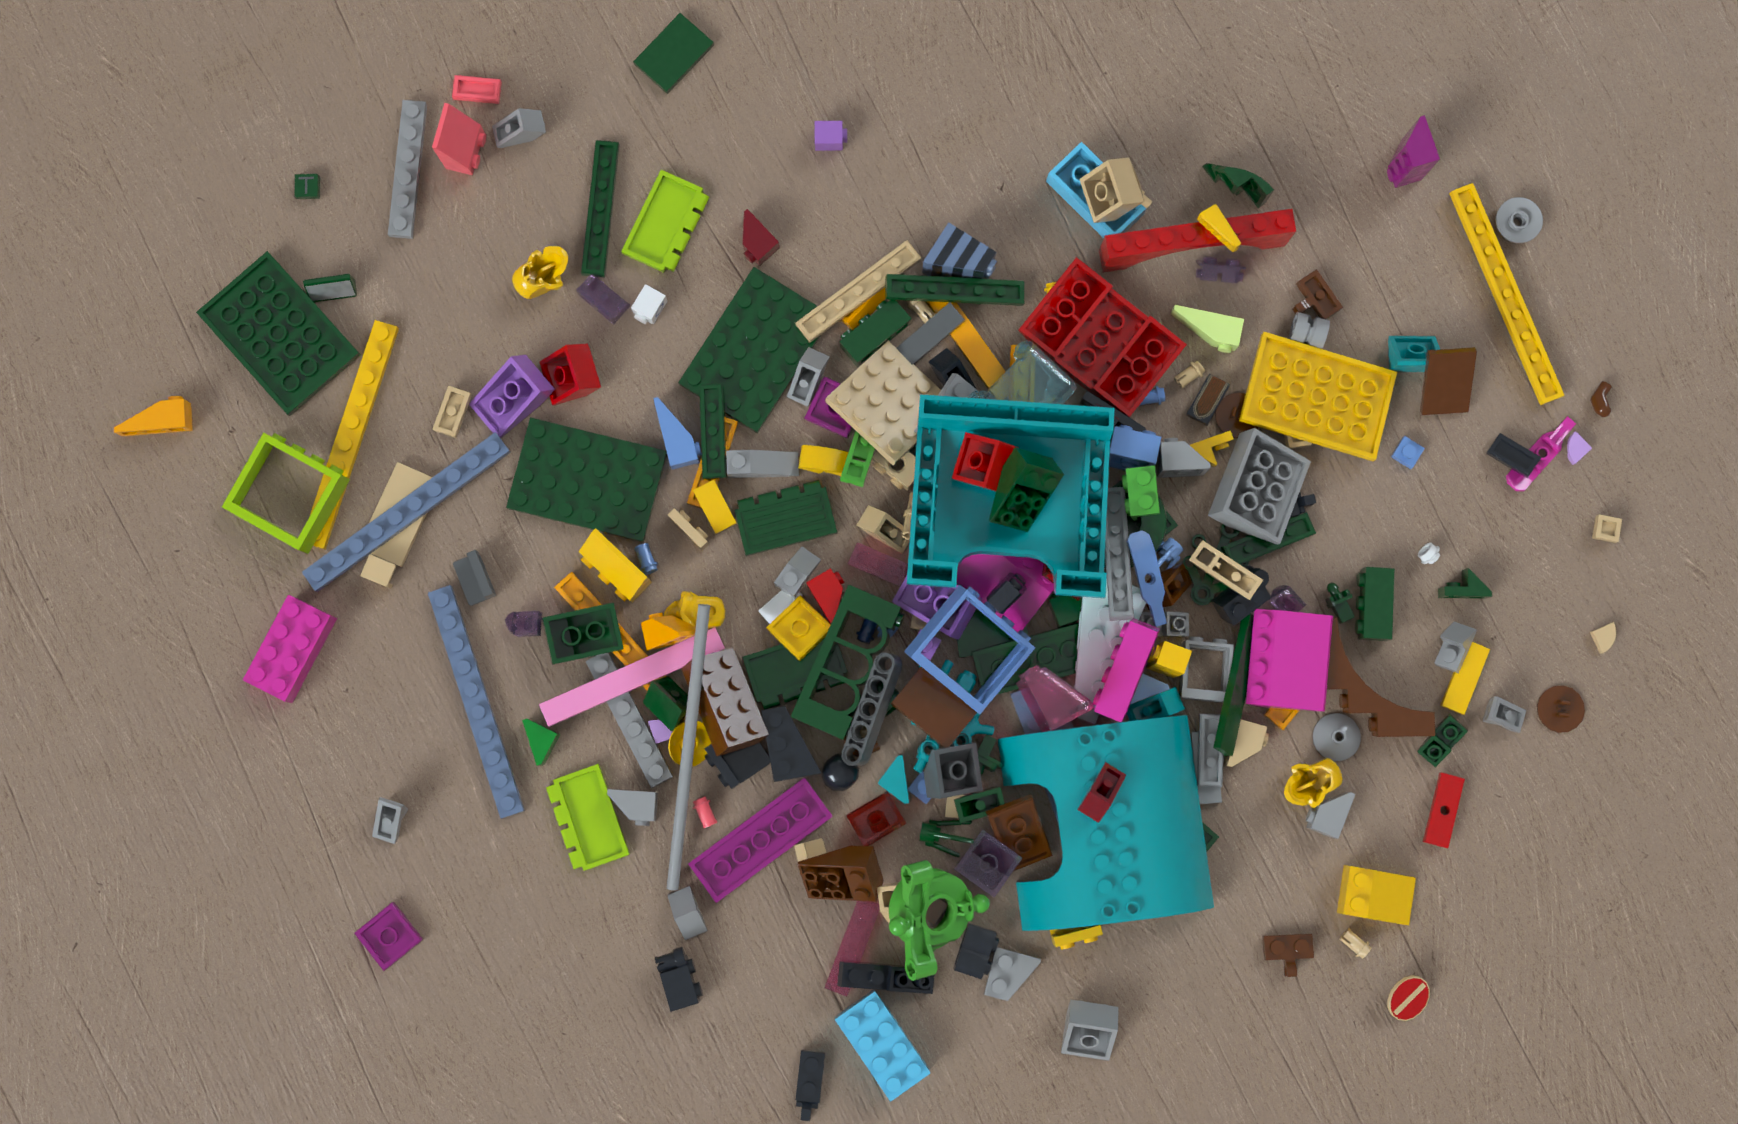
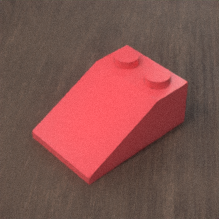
(458, 140)

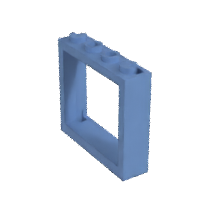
(1001, 674)

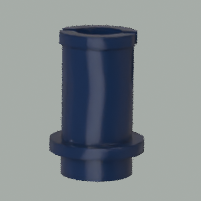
(866, 632)

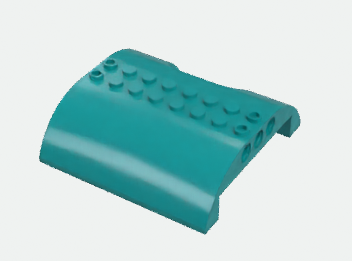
(953, 516)
(1148, 846)

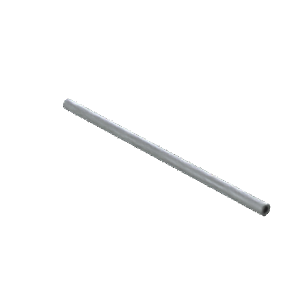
(688, 746)

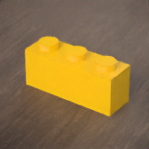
(1169, 659)

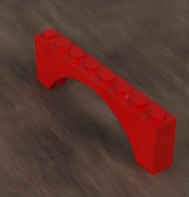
(1257, 230)

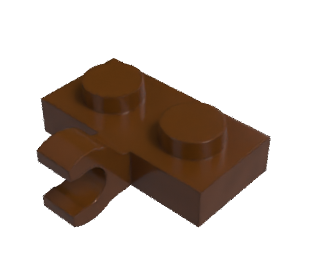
(1317, 296)
(1288, 949)

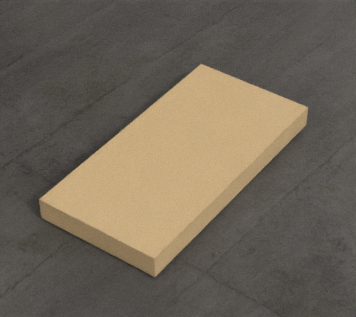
(401, 483)

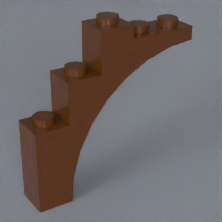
(1356, 697)

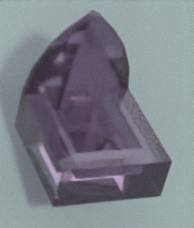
(1286, 599)
(524, 623)

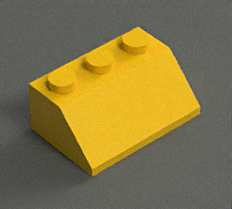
(613, 566)

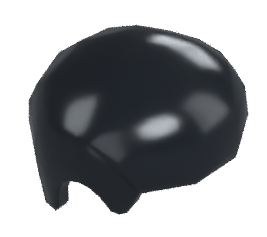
(838, 774)

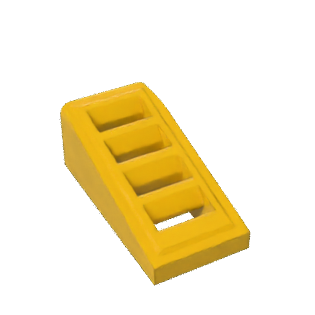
(1217, 224)

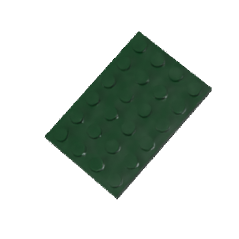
(278, 333)
(753, 349)
(586, 479)

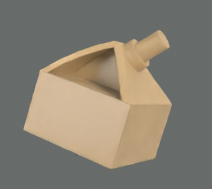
(1113, 190)

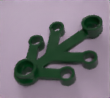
(1206, 584)

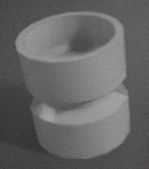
(1308, 330)

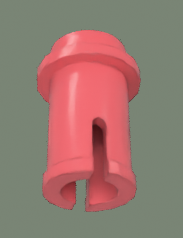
(704, 811)

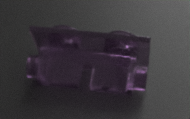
(1211, 267)

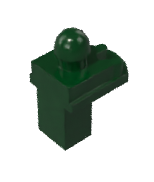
(1339, 603)
(985, 761)

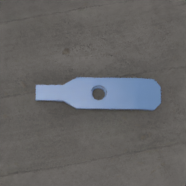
(1146, 563)

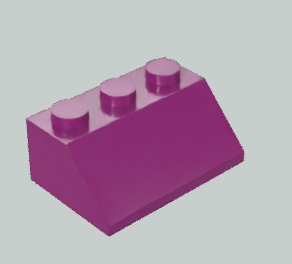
(1414, 155)

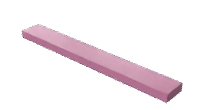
(625, 679)

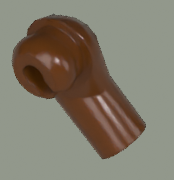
(1600, 401)

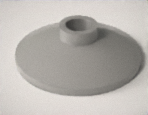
(1528, 215)
(1325, 740)

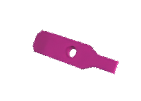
(1552, 444)

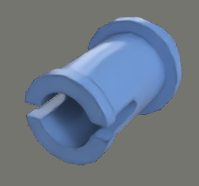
(1154, 396)
(646, 559)

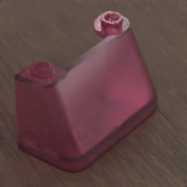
(1051, 698)

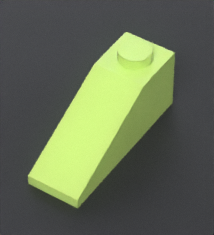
(1214, 328)

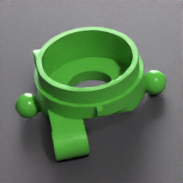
(908, 911)

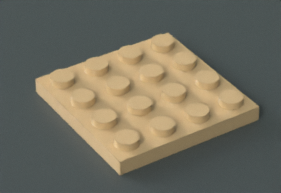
(884, 401)

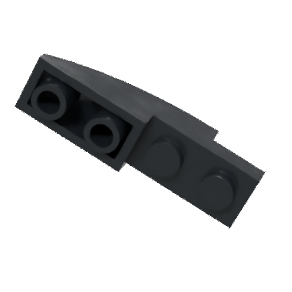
(881, 977)

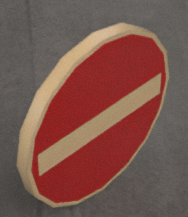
(1408, 998)

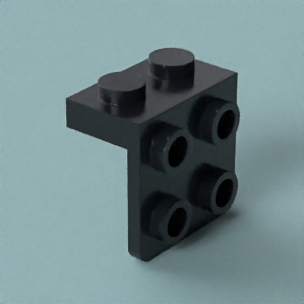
(738, 765)

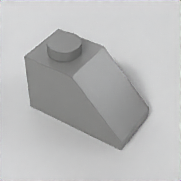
(519, 128)
(807, 376)
(797, 572)
(636, 805)
(1330, 815)

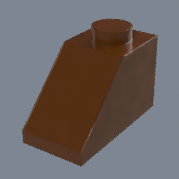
(1175, 584)

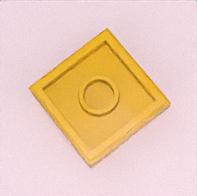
(799, 628)

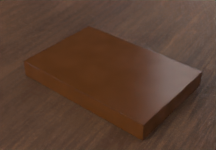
(1448, 381)
(933, 708)
(1020, 830)

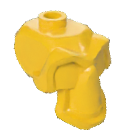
(541, 272)
(687, 609)
(1312, 782)

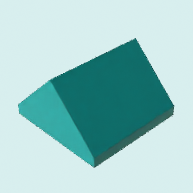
(1410, 352)

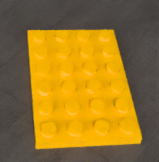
(1318, 396)

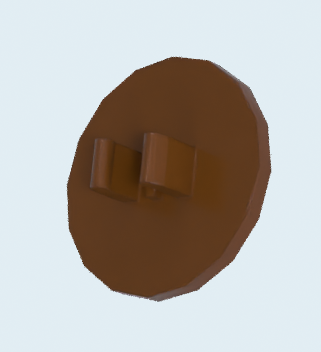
(1229, 413)
(1560, 709)

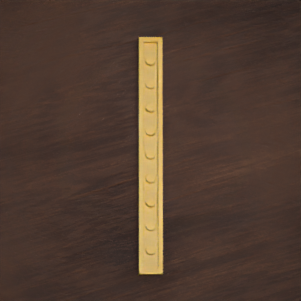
(1506, 294)
(357, 413)

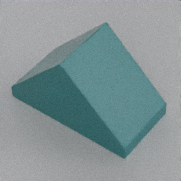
(895, 780)

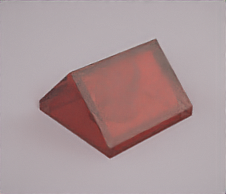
(876, 819)

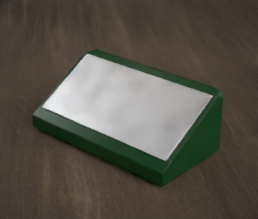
(330, 288)

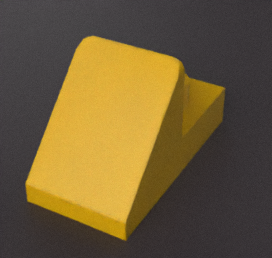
(1205, 446)

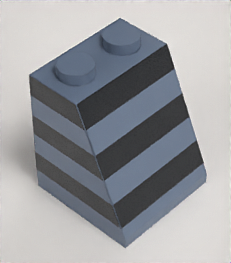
(959, 256)

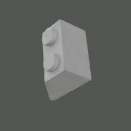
(1179, 460)
(1090, 1030)

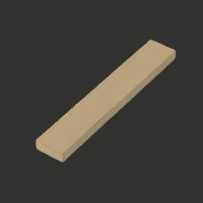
(857, 291)

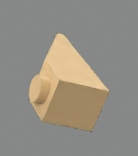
(1225, 570)

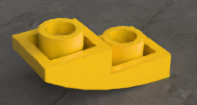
(822, 459)
(714, 506)

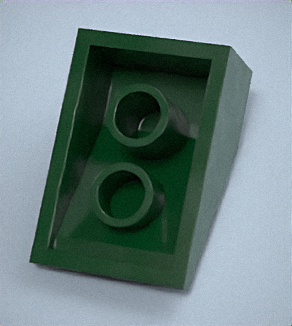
(582, 633)

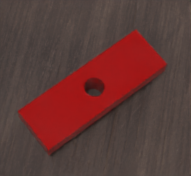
(1446, 794)

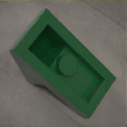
(1471, 588)

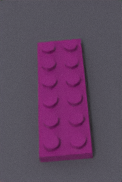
(760, 840)

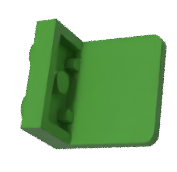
(1142, 492)

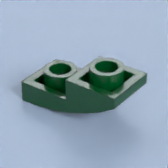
(1446, 736)

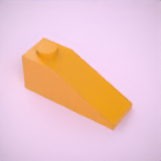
(161, 417)
(665, 631)

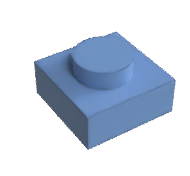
(1407, 452)
(918, 788)

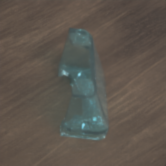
(1031, 379)

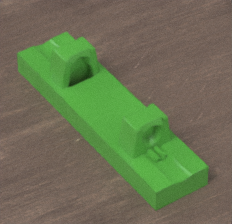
(854, 470)

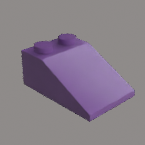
(511, 395)
(927, 600)

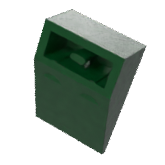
(1024, 489)

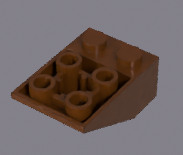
(843, 874)

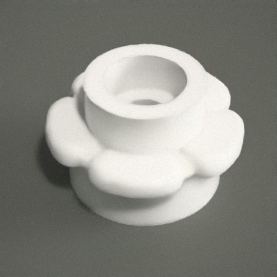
(1429, 553)

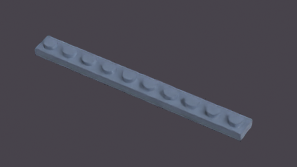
(406, 512)
(476, 702)

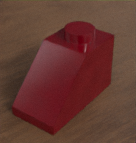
(757, 240)
(1102, 792)

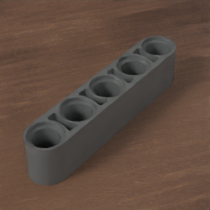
(863, 717)

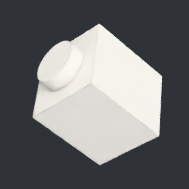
(648, 305)

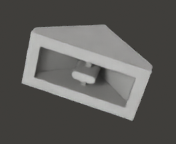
(687, 913)

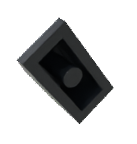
(947, 363)

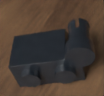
(1235, 607)
(678, 979)

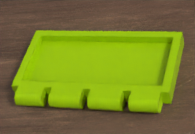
(663, 221)
(590, 818)

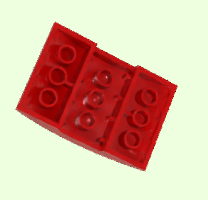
(1101, 338)

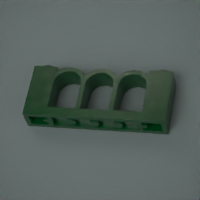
(866, 606)

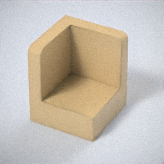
(378, 571)
(810, 849)

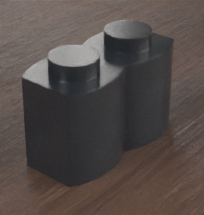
(1007, 592)
(975, 951)

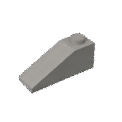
(761, 463)

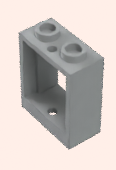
(1207, 695)

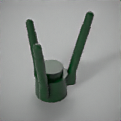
(932, 833)

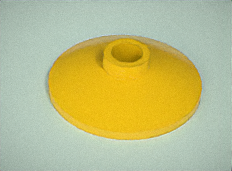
(701, 741)

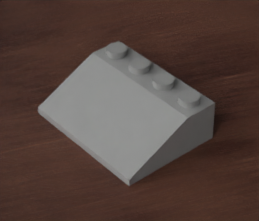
(1259, 486)

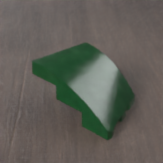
(1241, 180)

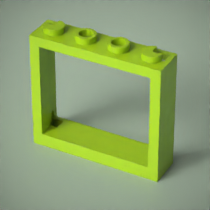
(321, 511)

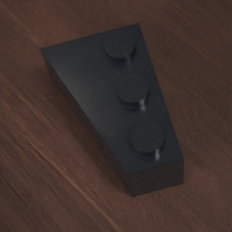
(786, 747)

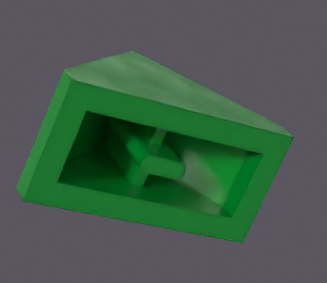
(541, 740)

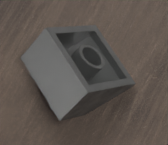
(953, 771)

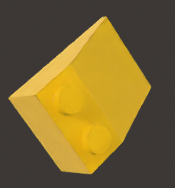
(1376, 895)

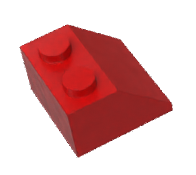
(570, 373)
(981, 461)

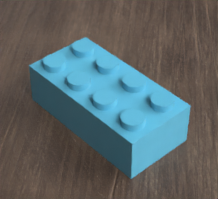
(1065, 181)
(882, 1045)

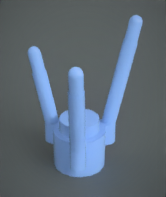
(1169, 552)

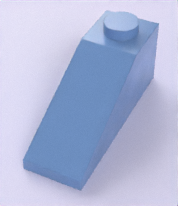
(677, 440)

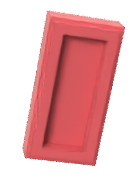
(476, 89)

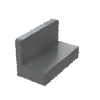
(474, 578)

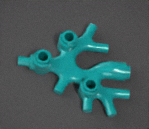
(967, 681)

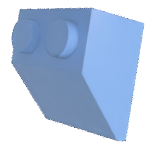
(1133, 448)

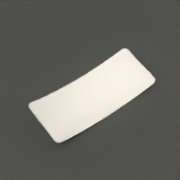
(776, 605)

